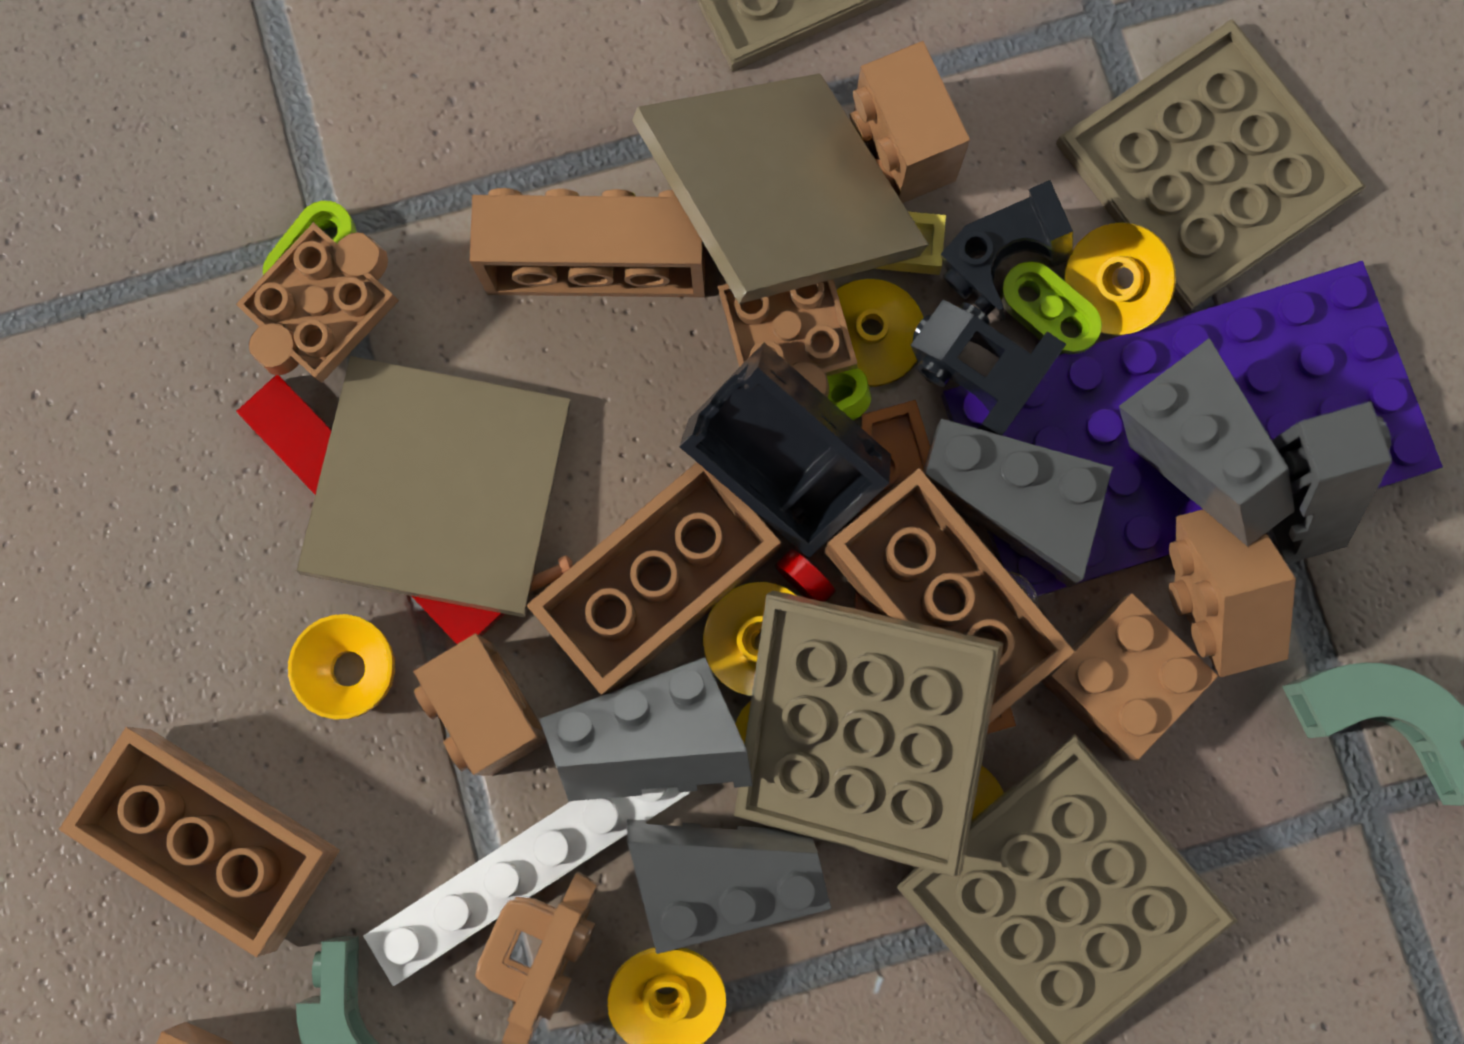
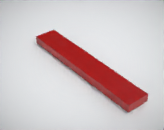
(301, 443)

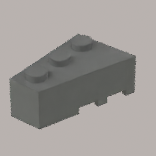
(1210, 444)
(1333, 477)
(1022, 493)
(649, 737)
(722, 880)

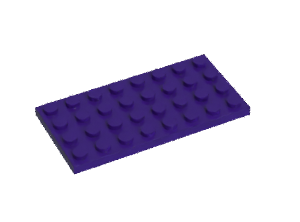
(1293, 357)

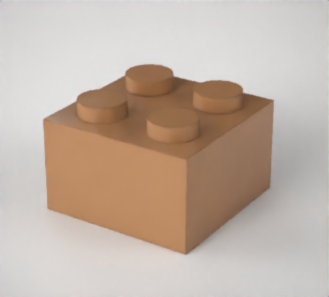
(909, 122)
(1231, 594)
(1129, 678)
(479, 707)

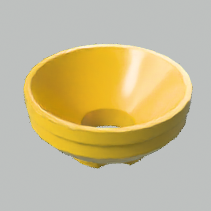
(314, 659)

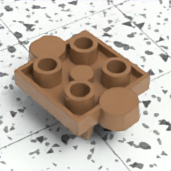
(317, 302)
(799, 325)
(542, 987)

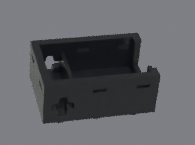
(786, 451)

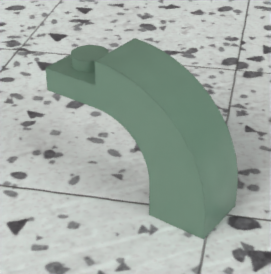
(1397, 697)
(335, 1013)

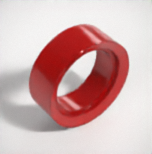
(804, 576)

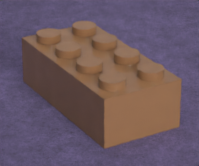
(585, 245)
(929, 568)
(654, 578)
(199, 840)

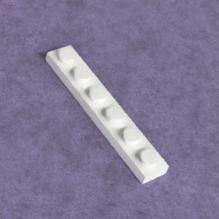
(511, 871)

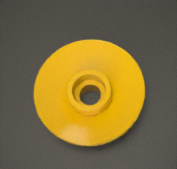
(1095, 268)
(889, 353)
(732, 634)
(681, 1017)

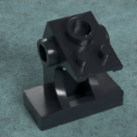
(1029, 225)
(1010, 382)

